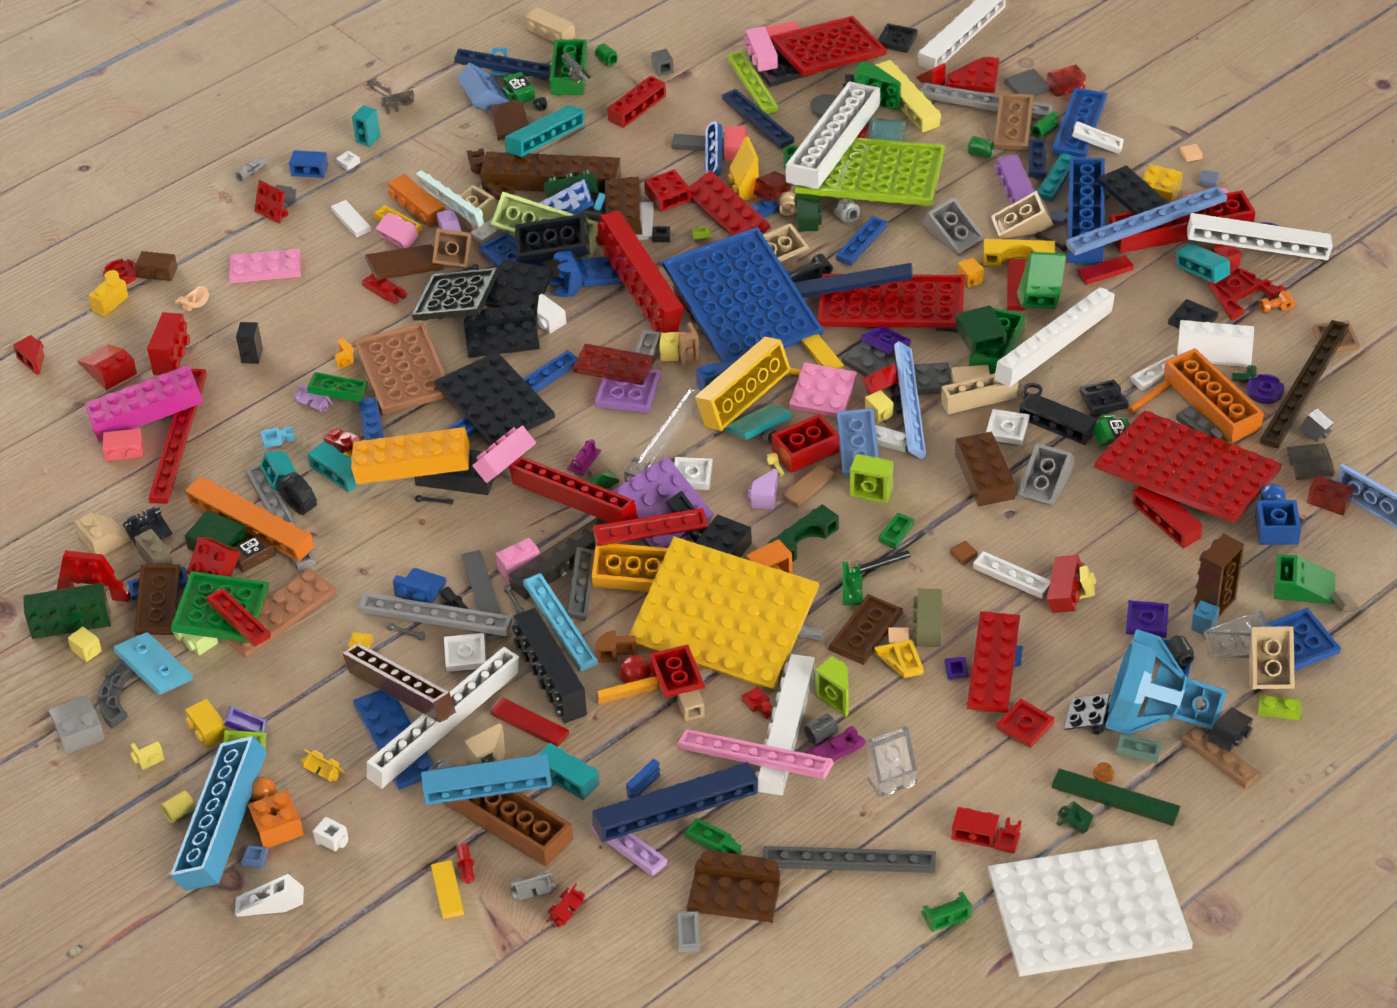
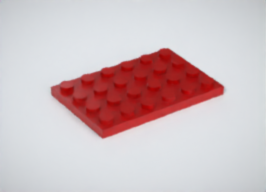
(828, 45)

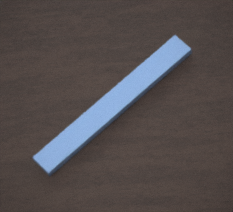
(910, 400)

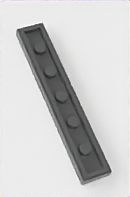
(481, 586)

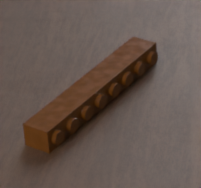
(399, 682)

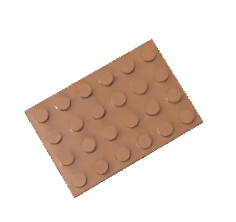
(401, 367)

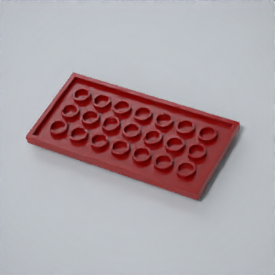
(913, 303)

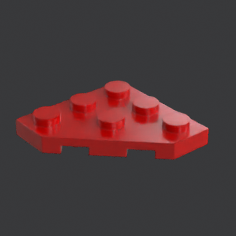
(976, 76)

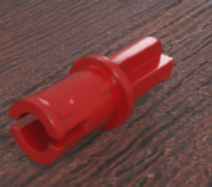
(465, 863)

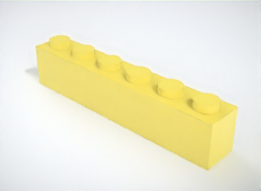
(913, 101)

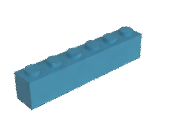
(486, 779)

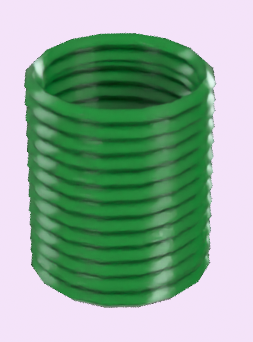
(980, 147)

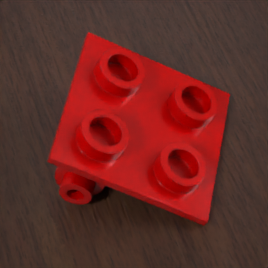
(270, 202)

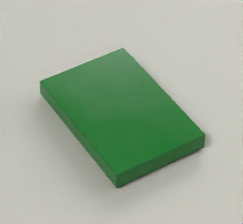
(337, 387)

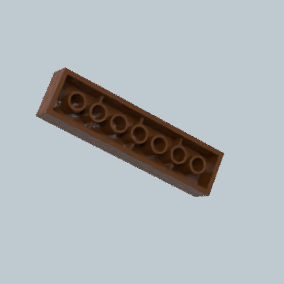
(532, 170)

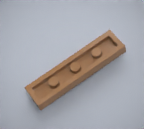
(1220, 758)

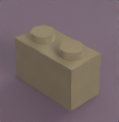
(152, 549)

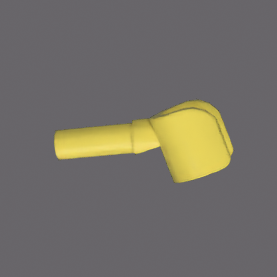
(773, 459)

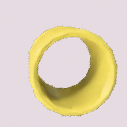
(178, 806)

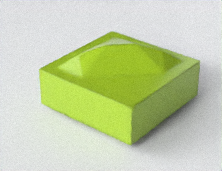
(700, 233)

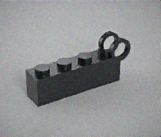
(1057, 417)

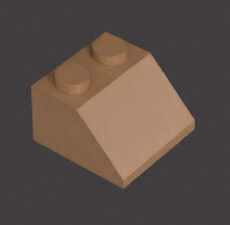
(451, 248)

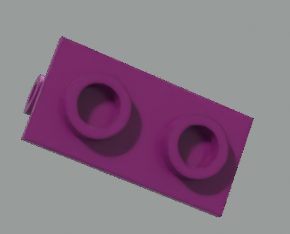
(584, 458)

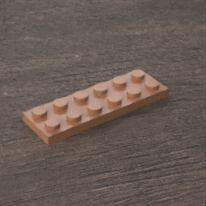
(288, 607)

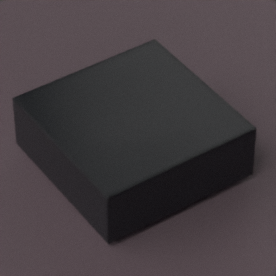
(661, 234)

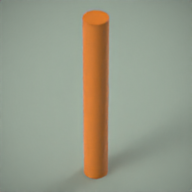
(1149, 396)

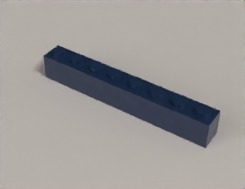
(674, 802)

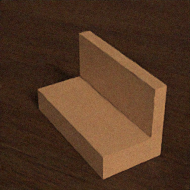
(689, 347)

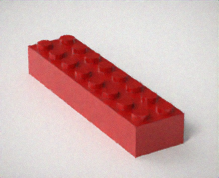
(1175, 231)
(639, 273)

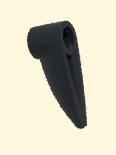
(815, 269)

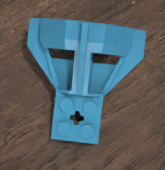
(1169, 693)

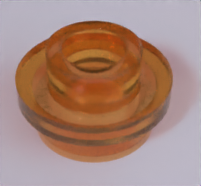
(1103, 772)

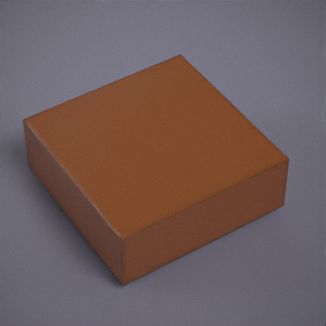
(963, 552)

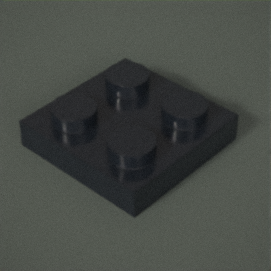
(1192, 312)

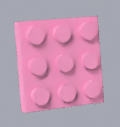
(823, 390)

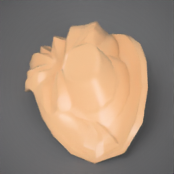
(194, 299)

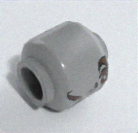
(847, 210)

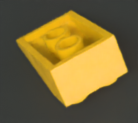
(744, 171)

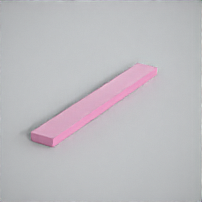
(755, 754)

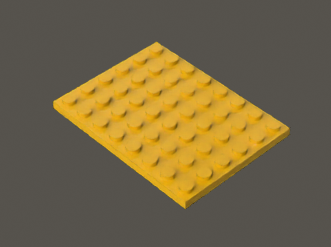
(727, 610)

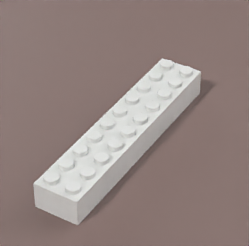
(832, 135)

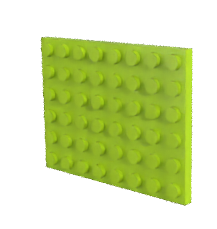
(884, 172)

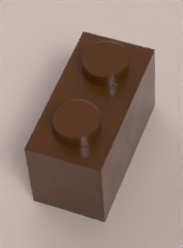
(156, 266)

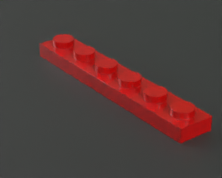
(649, 527)

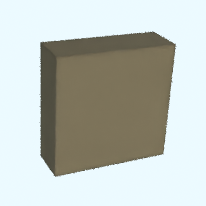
(1344, 601)

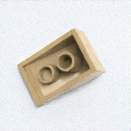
(1022, 217)
(1271, 658)

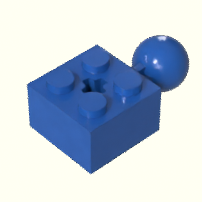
(1277, 518)

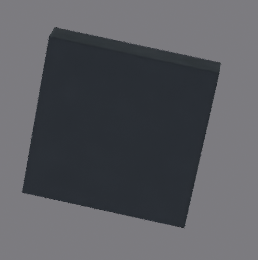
(898, 37)

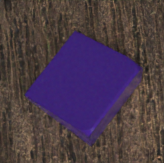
(956, 667)

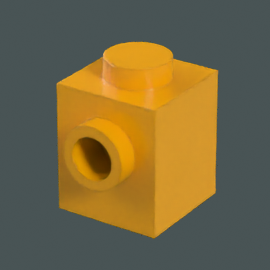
(973, 272)

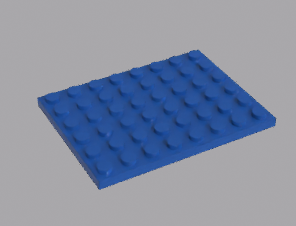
(741, 295)

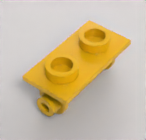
(329, 768)

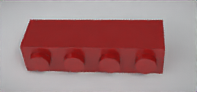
(1168, 516)

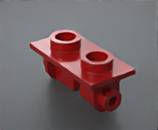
(570, 899)

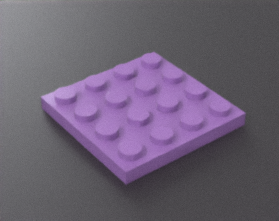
(653, 489)

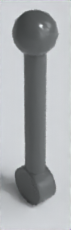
(507, 589)
(421, 635)

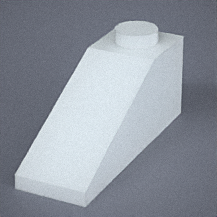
(269, 898)

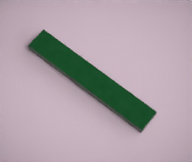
(1116, 797)

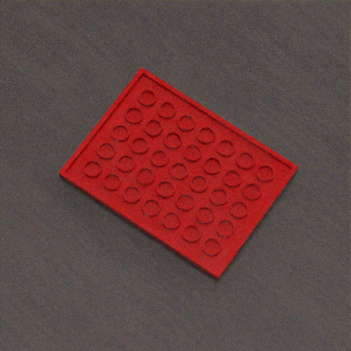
(1188, 466)

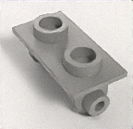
(523, 887)

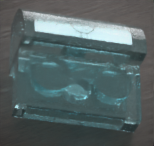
(887, 129)

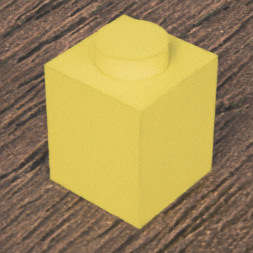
(669, 347)
(882, 406)
(84, 644)

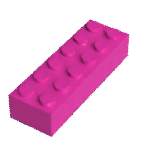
(144, 402)

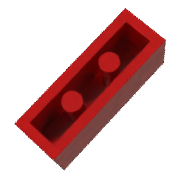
(1065, 584)

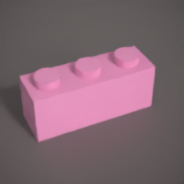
(761, 49)

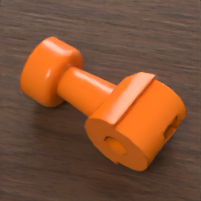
(1284, 301)

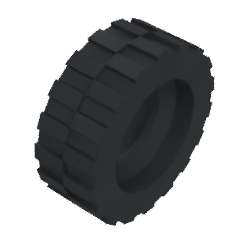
(297, 493)

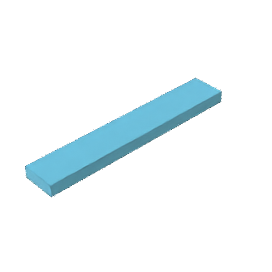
(560, 622)

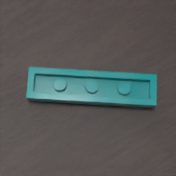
(1055, 178)

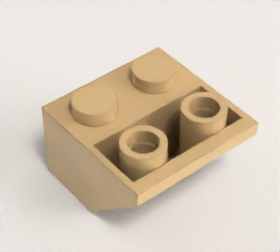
(486, 746)

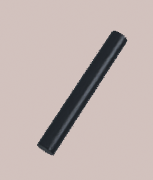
(884, 561)

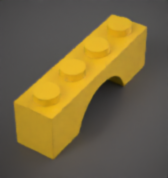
(1000, 250)

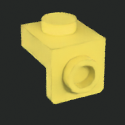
(1087, 580)
(147, 756)

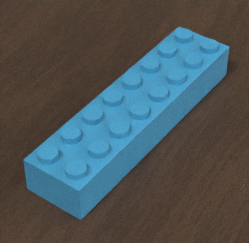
(218, 814)

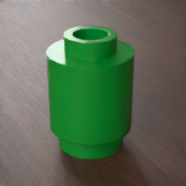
(606, 54)

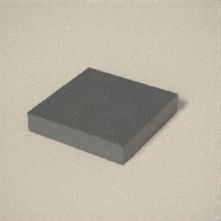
(1027, 83)

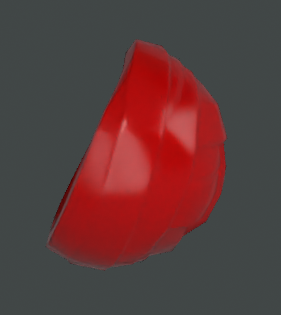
(634, 669)

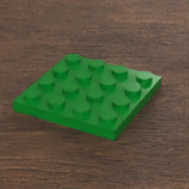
(200, 619)

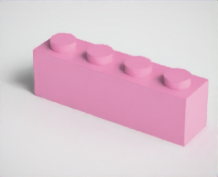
(504, 453)

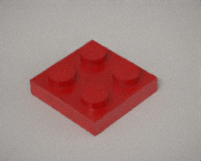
(1025, 723)

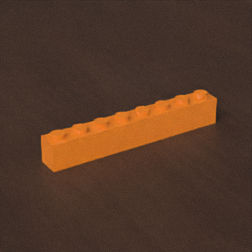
(218, 500)

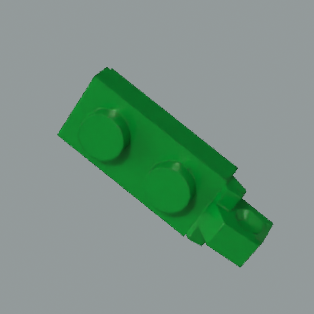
(712, 837)

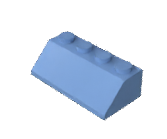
(1370, 494)

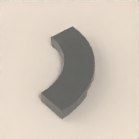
(110, 693)

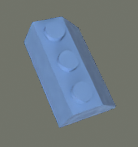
(481, 87)

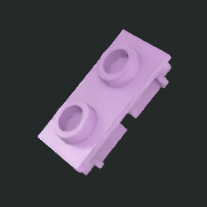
(318, 401)

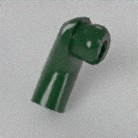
(1244, 377)

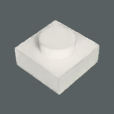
(347, 160)

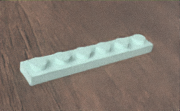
(449, 198)

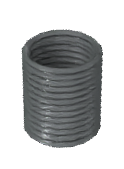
(821, 729)

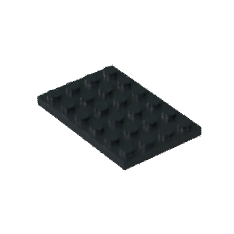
(493, 398)

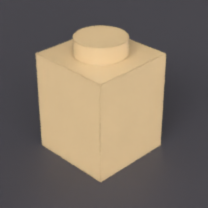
(691, 705)

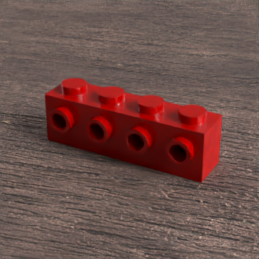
(636, 101)

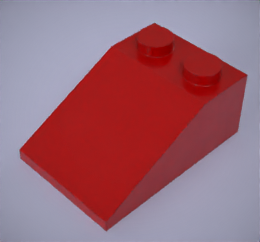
(109, 365)
(676, 671)

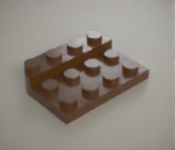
(735, 886)

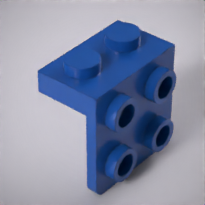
(419, 586)

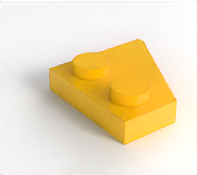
(901, 658)

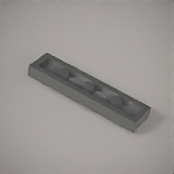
(581, 584)

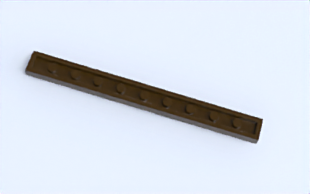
(1304, 384)

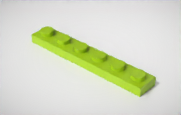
(752, 82)

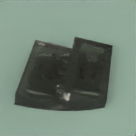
(1310, 461)

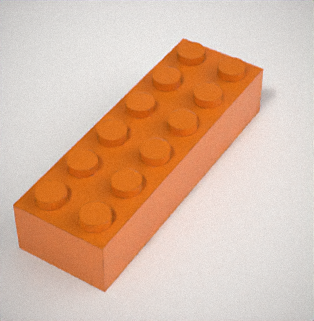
(1213, 395)

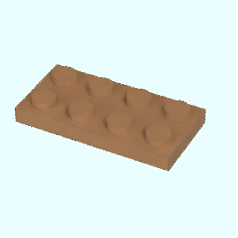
(1013, 121)

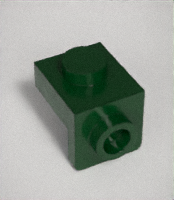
(1075, 816)

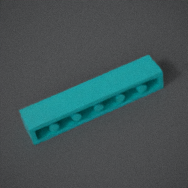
(544, 130)

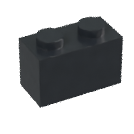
(249, 342)
(1231, 729)

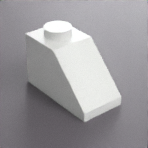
(550, 315)

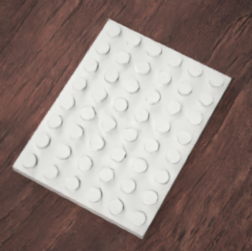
(1089, 907)

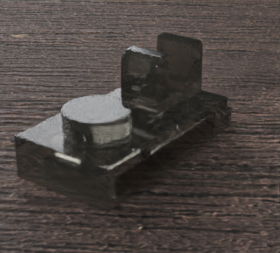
(577, 72)
(395, 100)

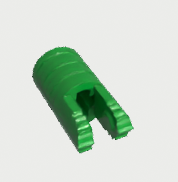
(1044, 125)

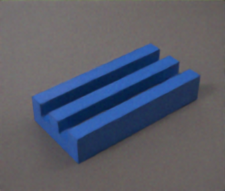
(643, 779)

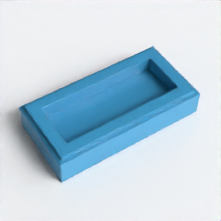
(599, 201)

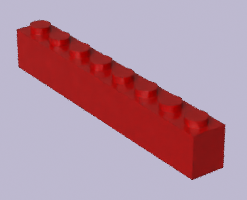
(572, 491)

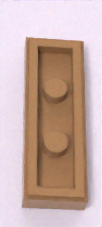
(808, 485)

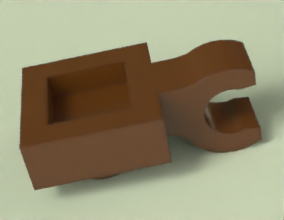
(496, 190)

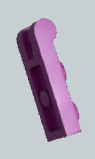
(838, 746)

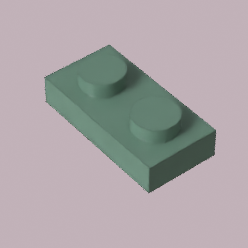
(1139, 748)

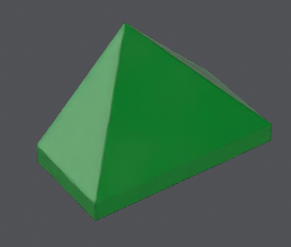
(605, 479)

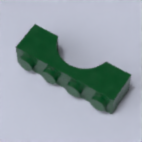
(818, 523)

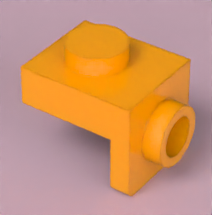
(345, 355)

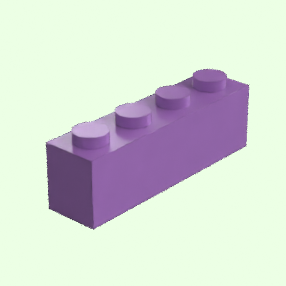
(1013, 178)

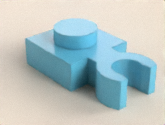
(274, 436)

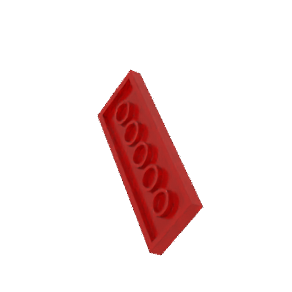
(725, 205)
(993, 662)

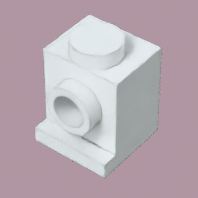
(330, 834)

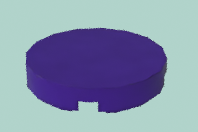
(1265, 389)

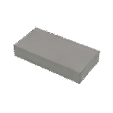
(688, 932)

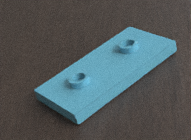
(153, 663)

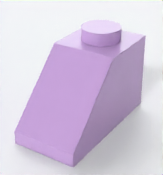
(448, 220)
(764, 491)

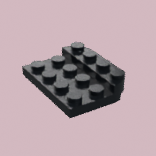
(501, 330)

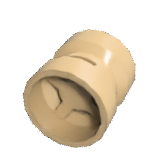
(787, 204)

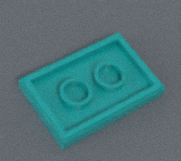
(759, 421)

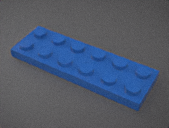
(1085, 108)
(385, 721)

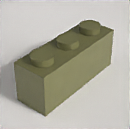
(928, 617)

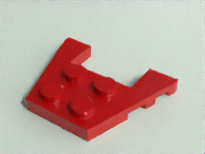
(1239, 285)
(90, 569)

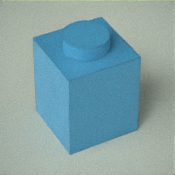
(1204, 617)

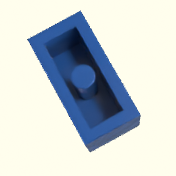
(308, 164)

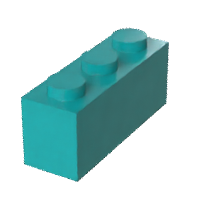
(1203, 263)
(333, 465)
(570, 772)

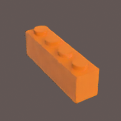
(415, 199)

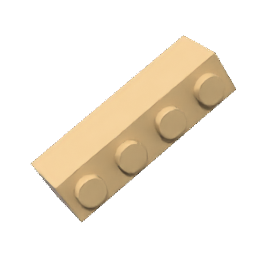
(975, 394)

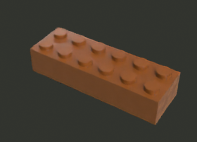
(519, 823)

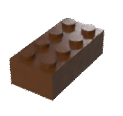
(626, 197)
(984, 469)
(1220, 573)

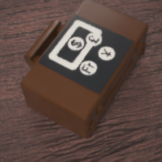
(253, 552)

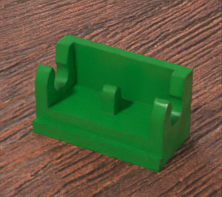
(851, 585)
(948, 913)

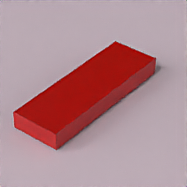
(1105, 269)

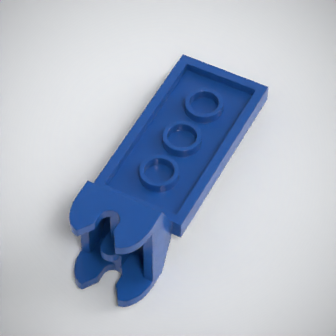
(582, 272)

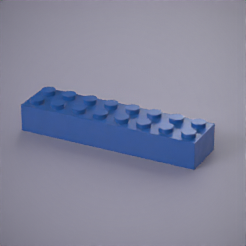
(1085, 204)

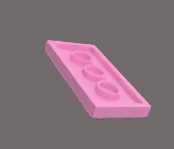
(265, 265)

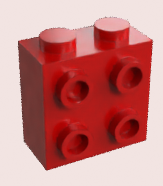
(667, 190)
(213, 558)

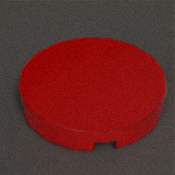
(125, 269)

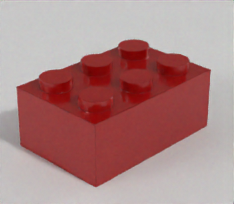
(168, 343)
(805, 443)

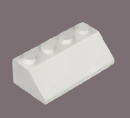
(1217, 342)

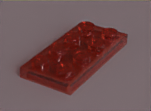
(613, 364)

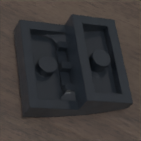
(1103, 397)

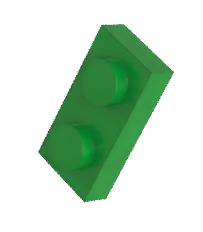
(896, 530)

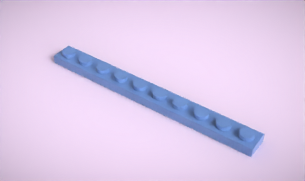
(1146, 220)

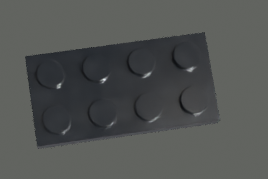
(1131, 190)

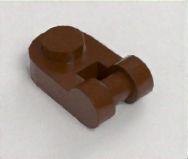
(477, 163)

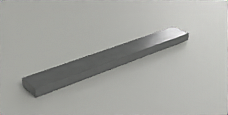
(852, 859)

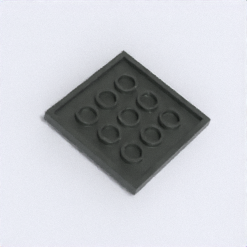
(455, 294)

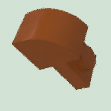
(610, 646)

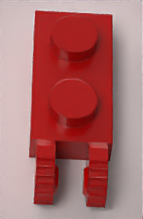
(384, 289)

